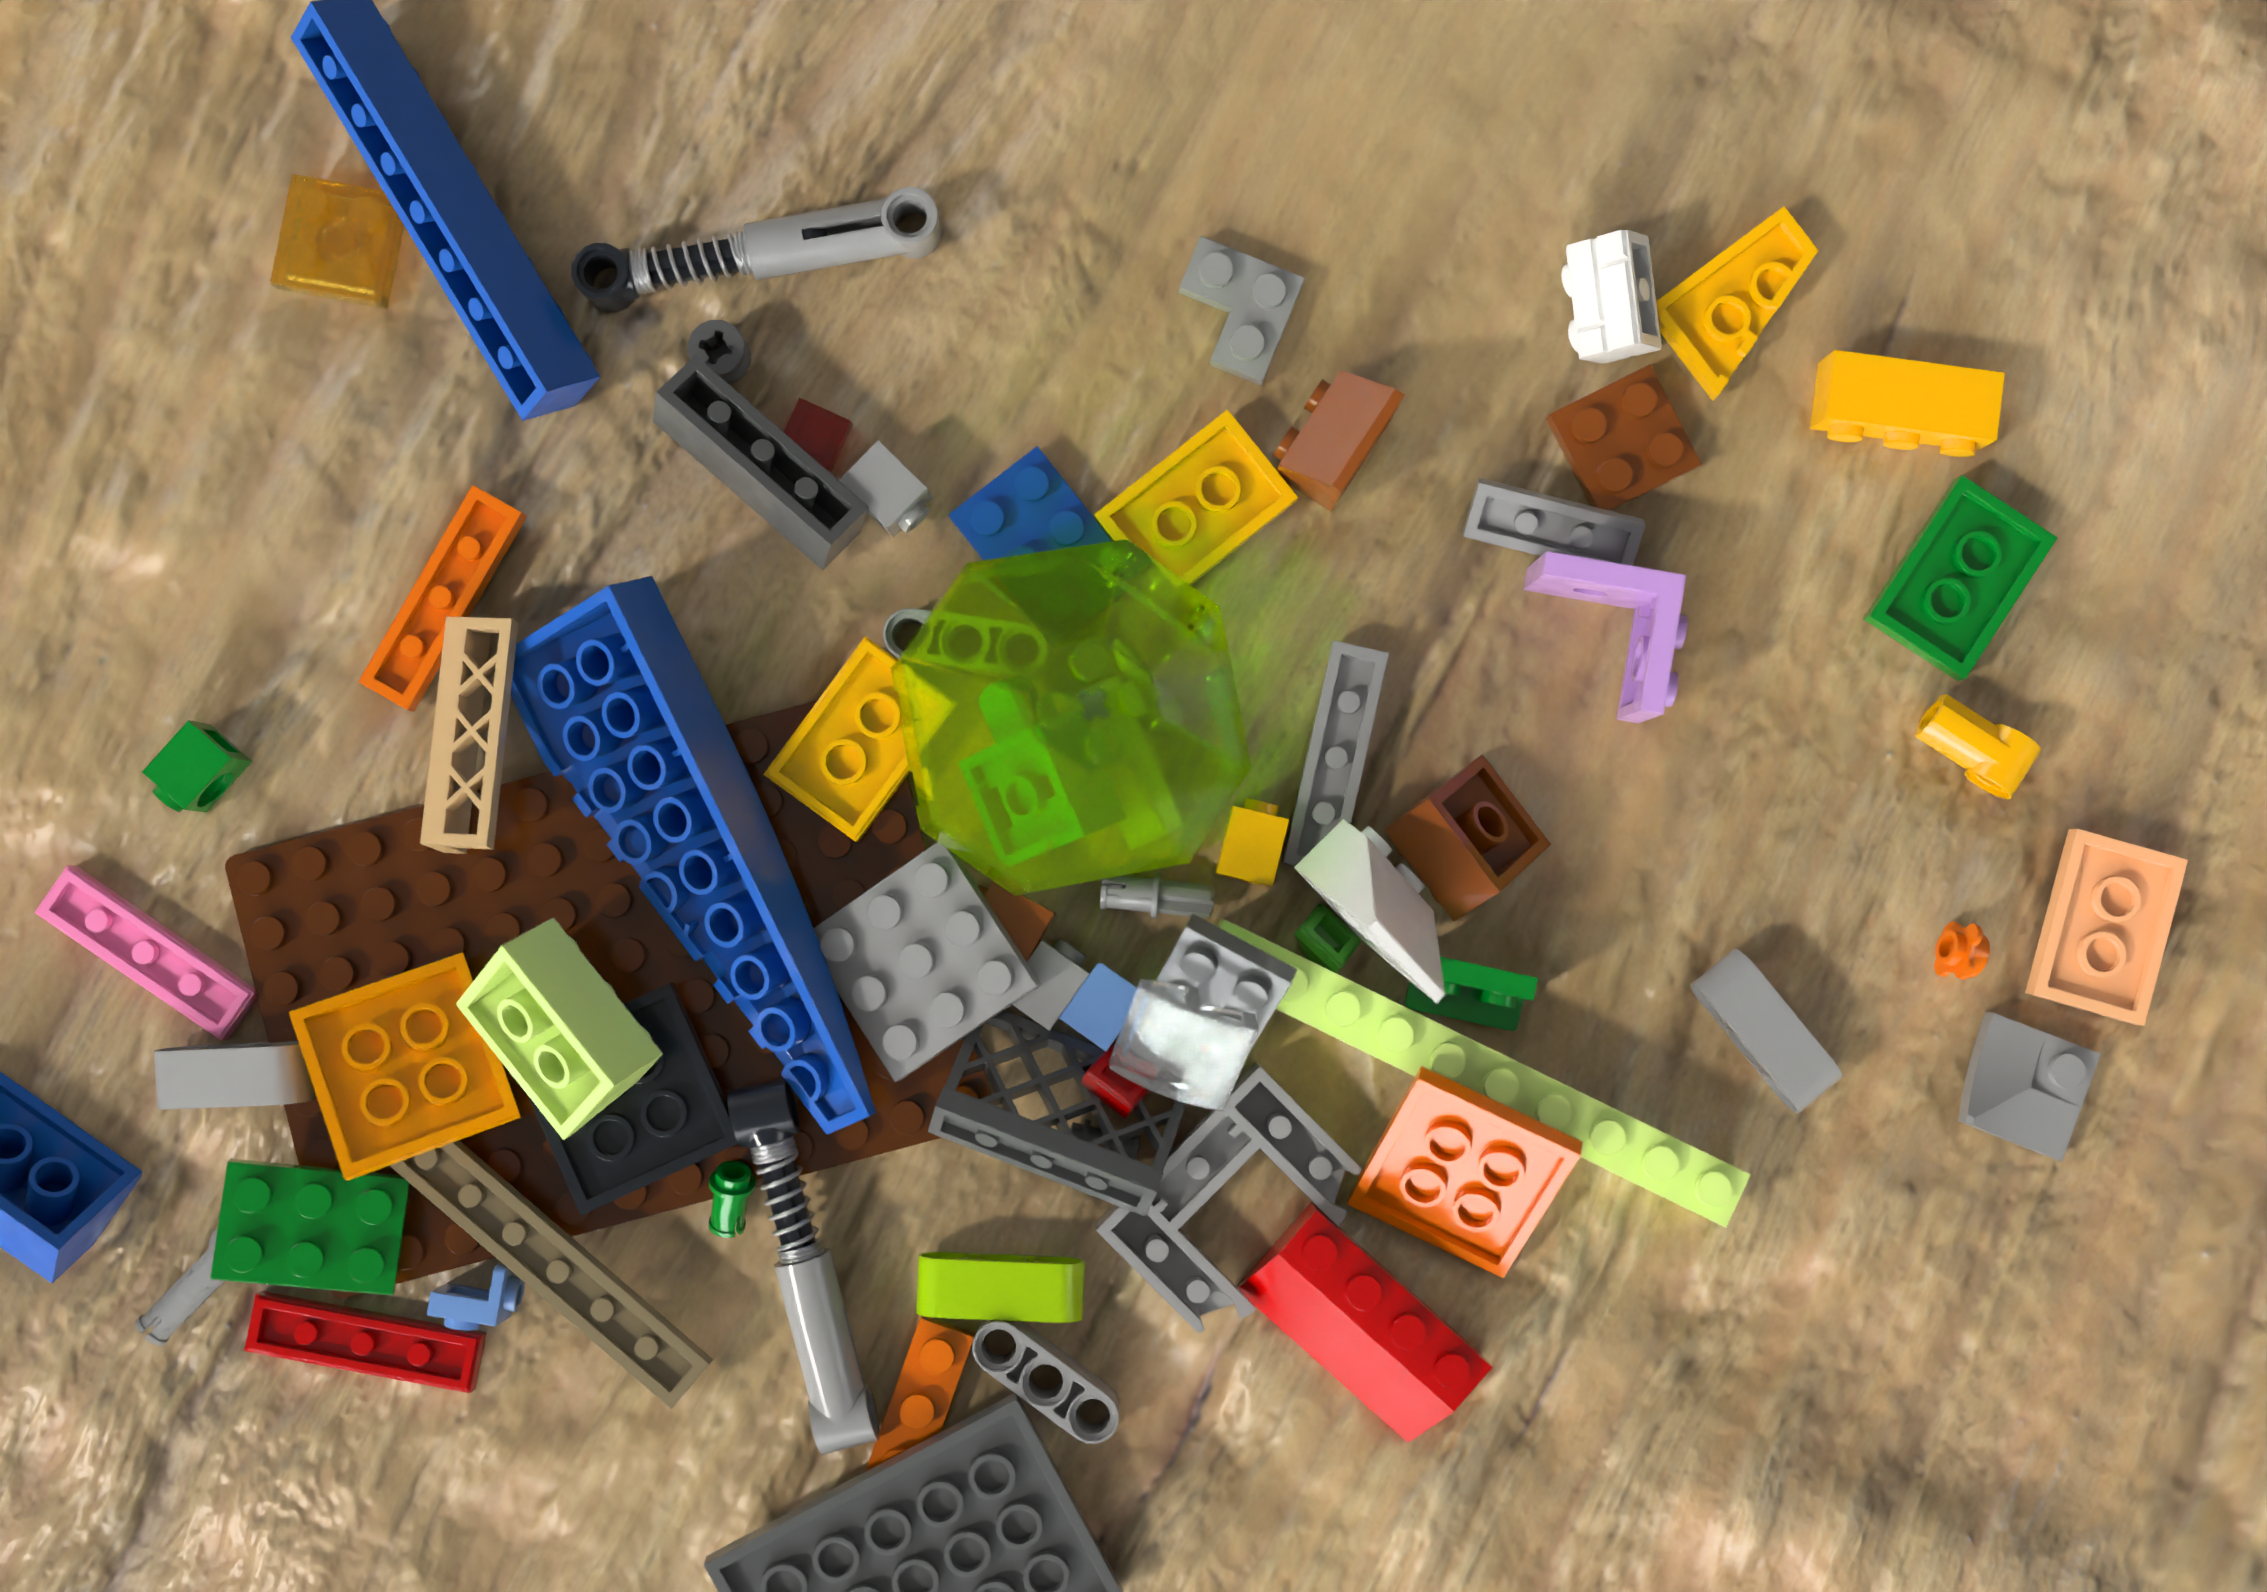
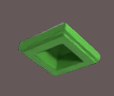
(1326, 939)

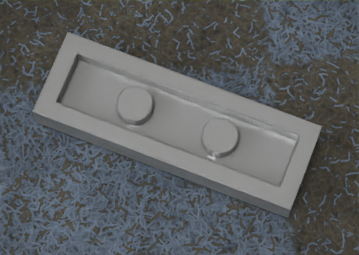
(1551, 524)

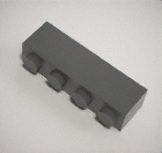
(759, 462)

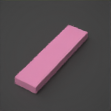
(147, 952)

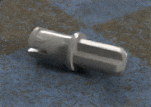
(1157, 896)

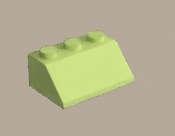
(557, 1027)

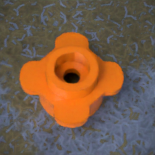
(1961, 951)

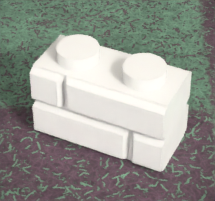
(1612, 297)

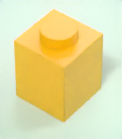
(1252, 843)

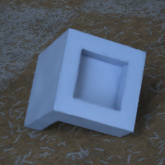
(1100, 1006)

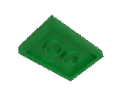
(1960, 578)
(310, 1227)

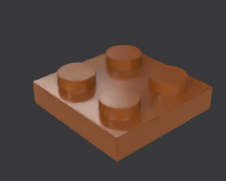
(1623, 440)

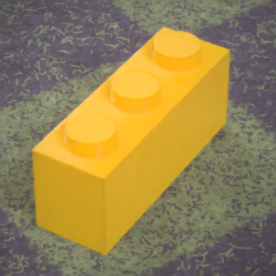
(1907, 402)

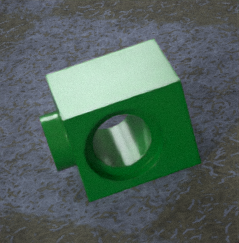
(195, 768)

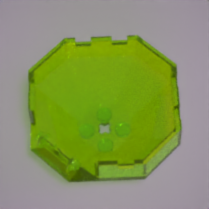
(999, 730)

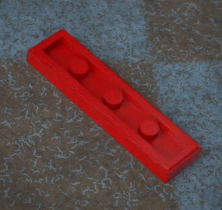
(365, 1341)

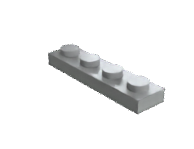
(1336, 746)

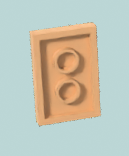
(2106, 926)

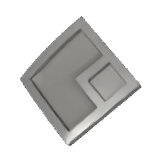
(2026, 1085)

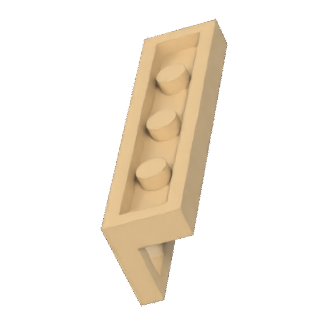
(461, 728)

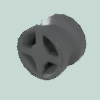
(728, 359)

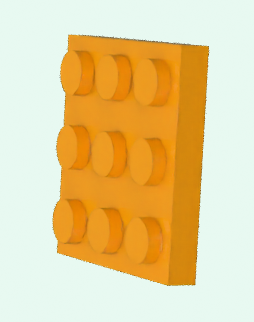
(401, 1067)

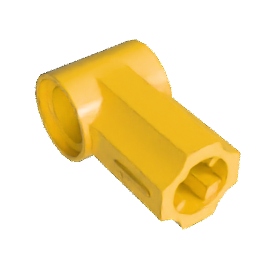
(1992, 754)

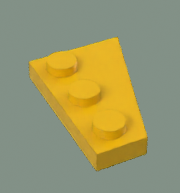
(1729, 300)

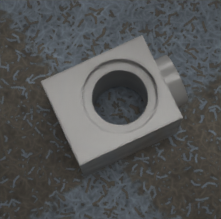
(889, 490)
(1061, 976)

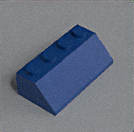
(53, 1183)

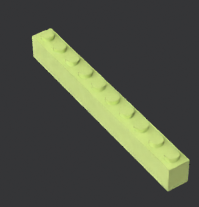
(1414, 1041)

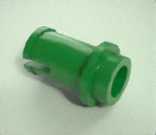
(730, 1187)

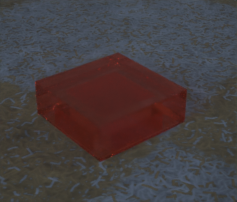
(818, 432)

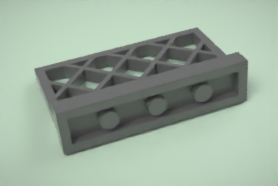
(1034, 1143)

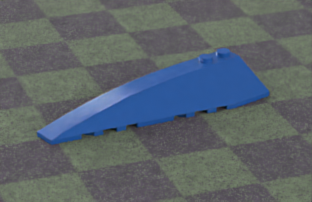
(654, 763)

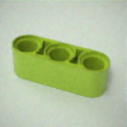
(1000, 1287)

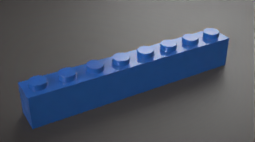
(444, 206)

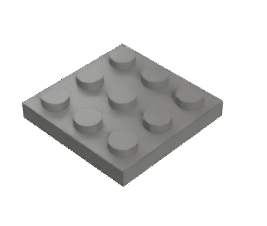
(922, 960)

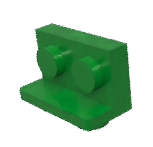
(1476, 994)

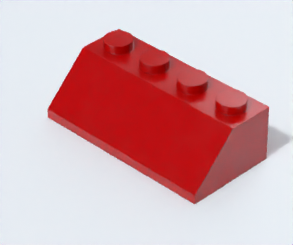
(1364, 1325)

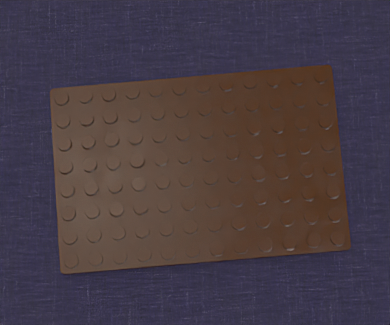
(378, 903)

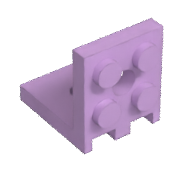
(1655, 625)

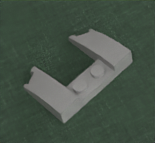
(1197, 1167)

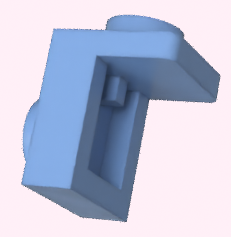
(470, 1306)

